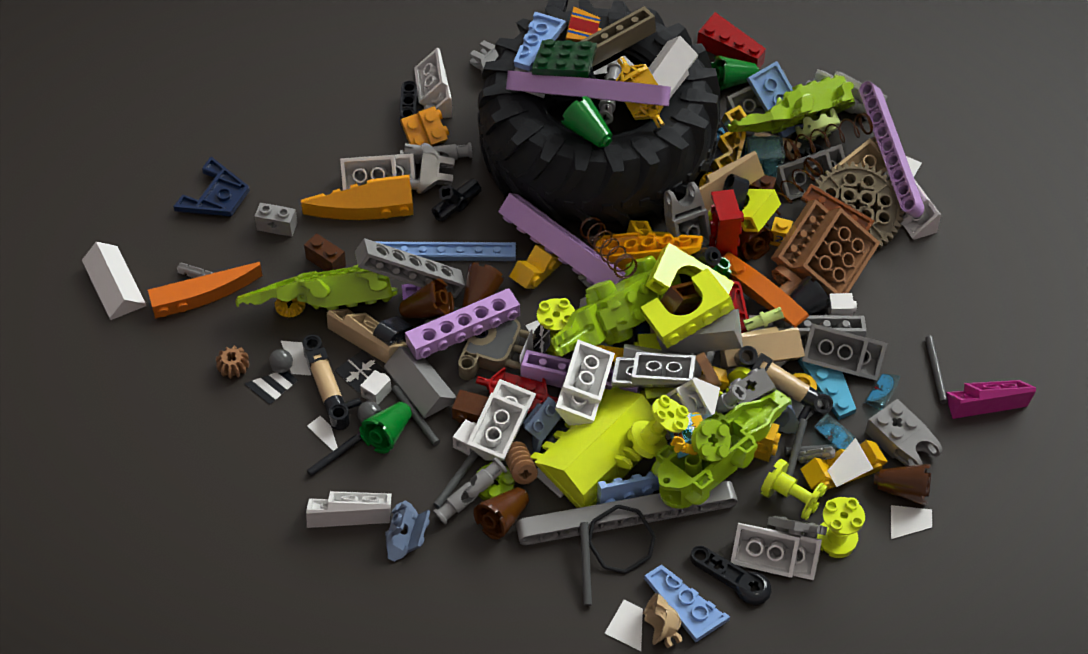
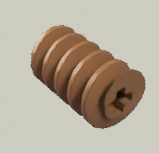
(521, 464)

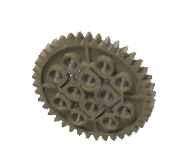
(880, 190)

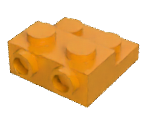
(425, 127)

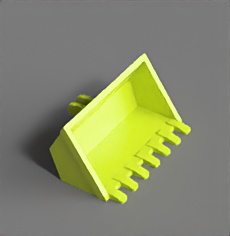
(595, 449)

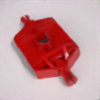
(529, 384)

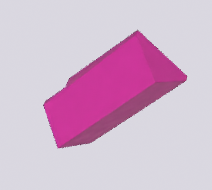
(989, 397)

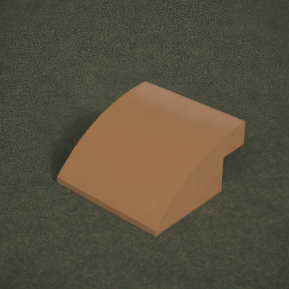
(826, 247)

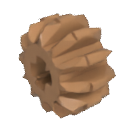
(232, 362)

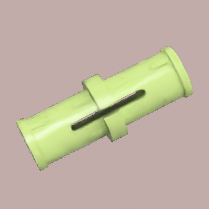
(763, 319)

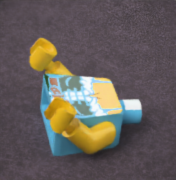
(682, 440)

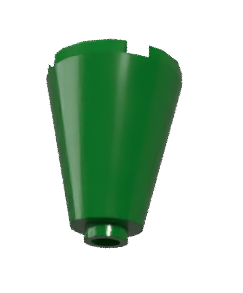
(732, 71)
(587, 122)
(385, 427)

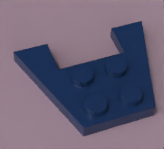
(221, 196)

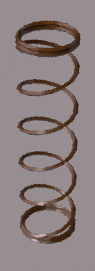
(795, 148)
(810, 176)
(618, 260)

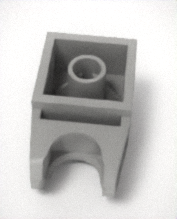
(687, 215)
(902, 434)

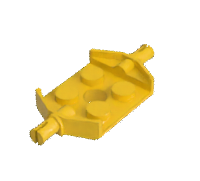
(640, 74)

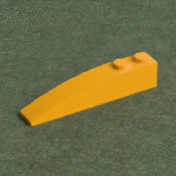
(375, 200)
(643, 246)

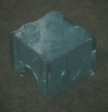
(769, 151)

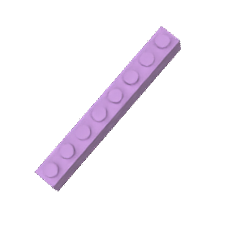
(557, 240)

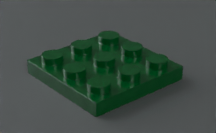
(564, 58)

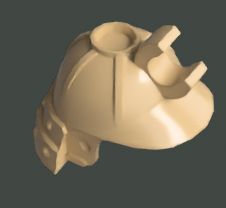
(663, 619)

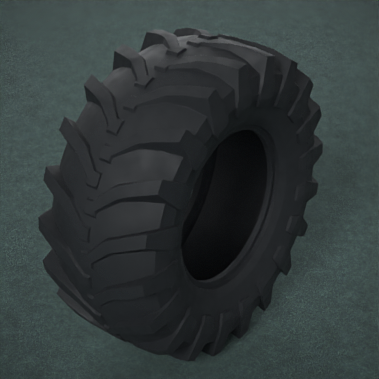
(572, 176)

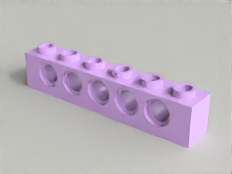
(450, 329)

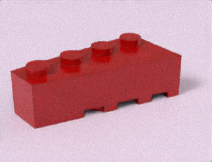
(726, 40)
(725, 222)

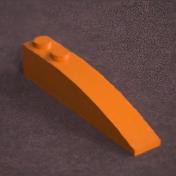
(201, 290)
(764, 291)

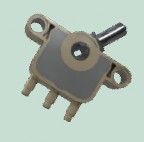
(492, 349)

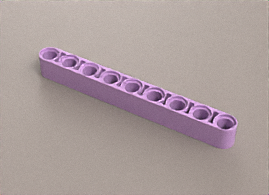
(589, 87)
(891, 150)

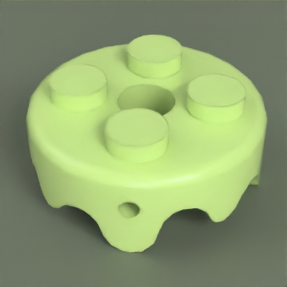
(821, 124)

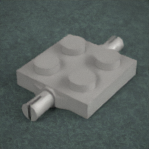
(796, 527)

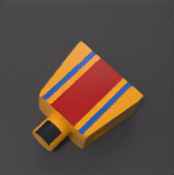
(581, 25)

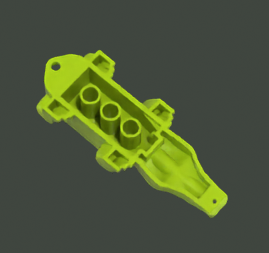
(802, 102)
(327, 289)
(610, 310)
(690, 479)

